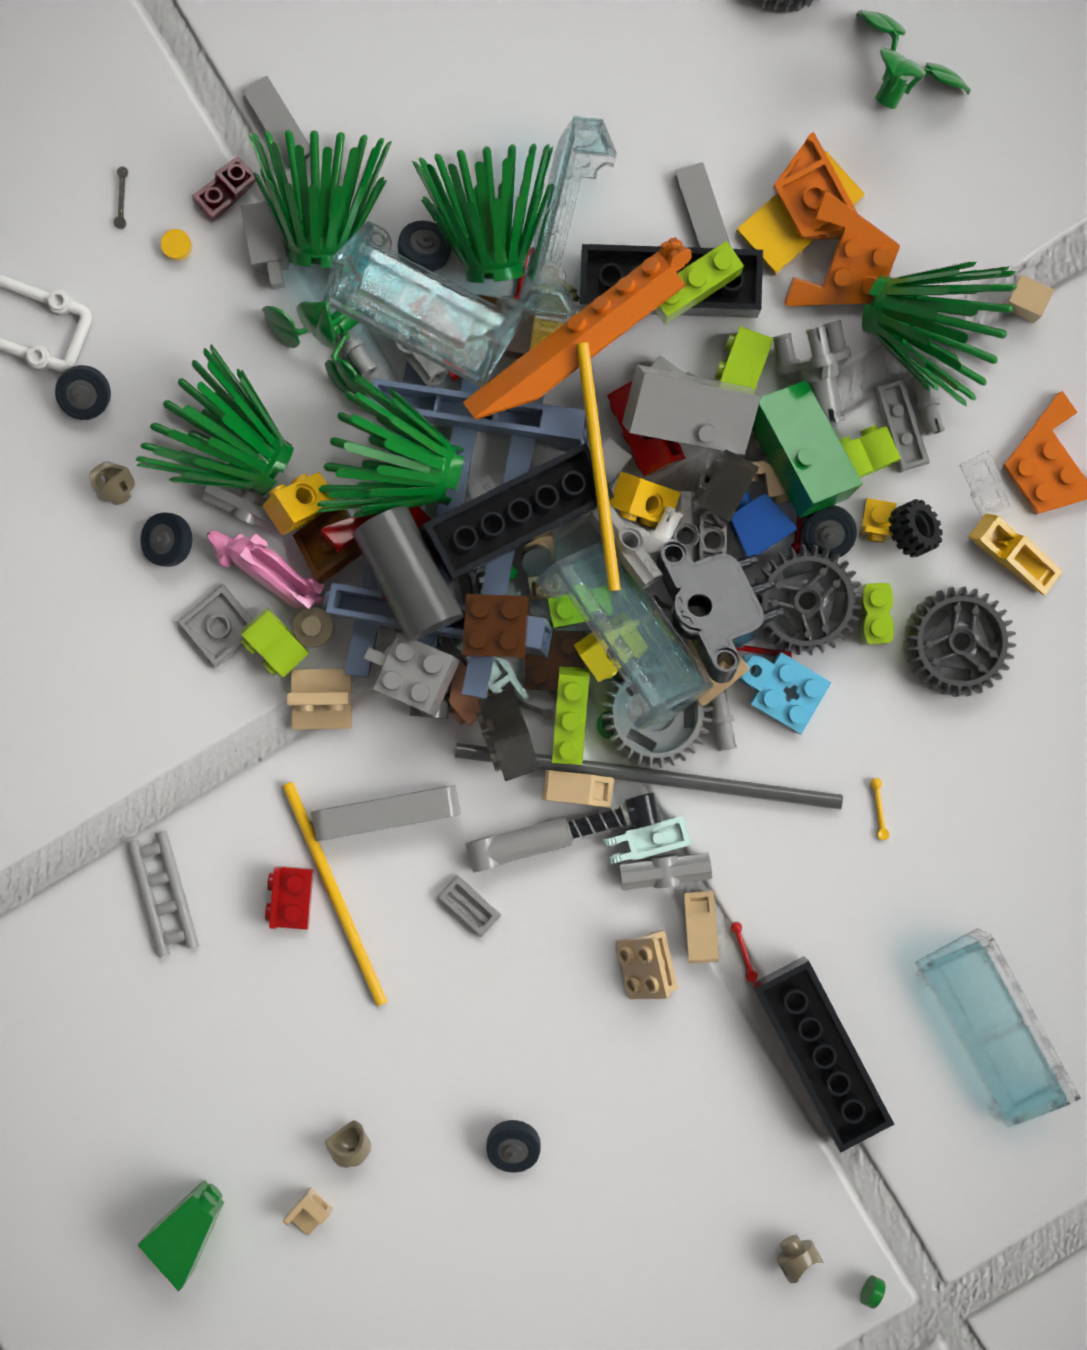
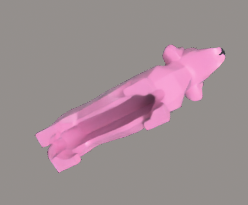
(266, 568)

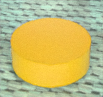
(176, 244)

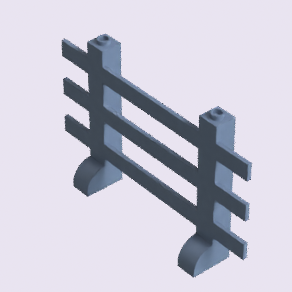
(526, 424)

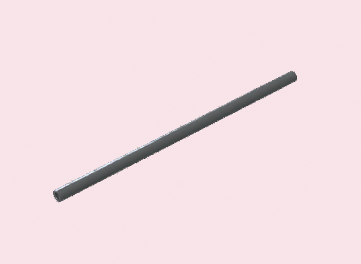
(672, 779)

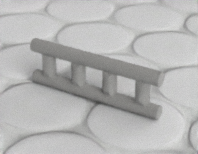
(169, 876)

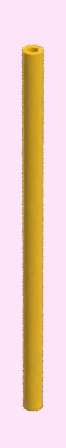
(598, 466)
(334, 894)

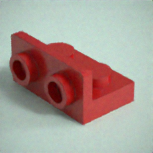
(290, 897)

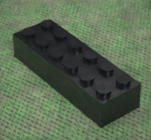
(606, 264)
(513, 514)
(822, 1054)

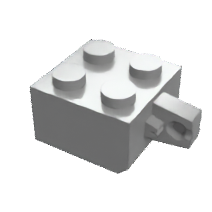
(413, 673)

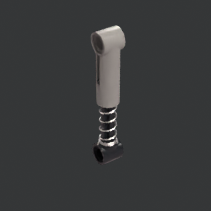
(559, 833)

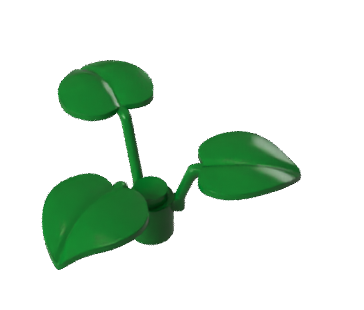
(898, 67)
(325, 327)

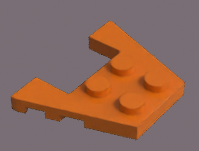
(857, 262)
(1042, 464)

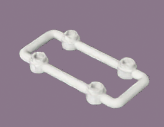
(60, 304)

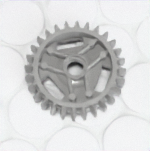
(670, 736)

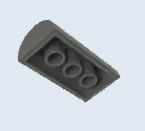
(407, 573)

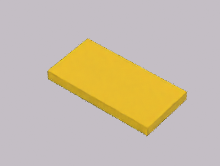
(774, 233)

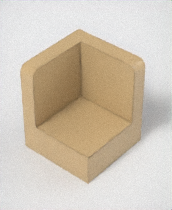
(1029, 299)
(308, 1212)

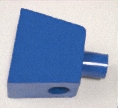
(759, 524)

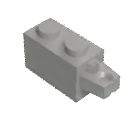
(265, 242)

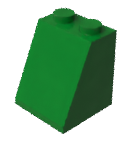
(182, 1233)

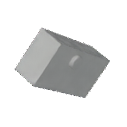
(690, 410)

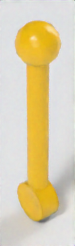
(882, 833)

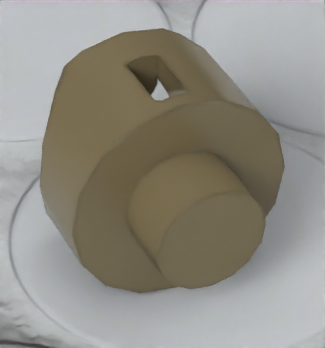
(117, 485)
(313, 627)
(349, 1145)
(797, 1257)

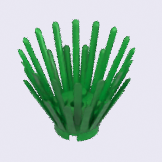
(318, 219)
(483, 227)
(906, 314)
(239, 432)
(412, 481)

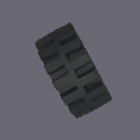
(915, 528)

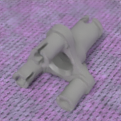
(819, 371)

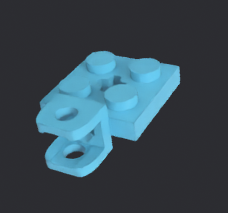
(771, 679)

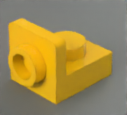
(875, 520)

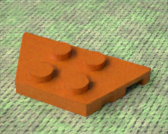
(802, 187)

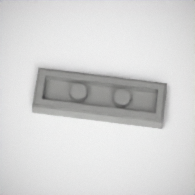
(274, 115)
(701, 206)
(902, 424)

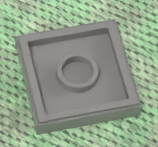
(216, 625)

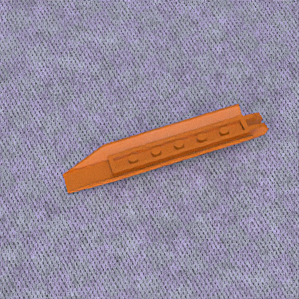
(596, 324)

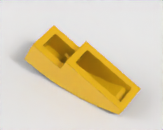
(1015, 553)

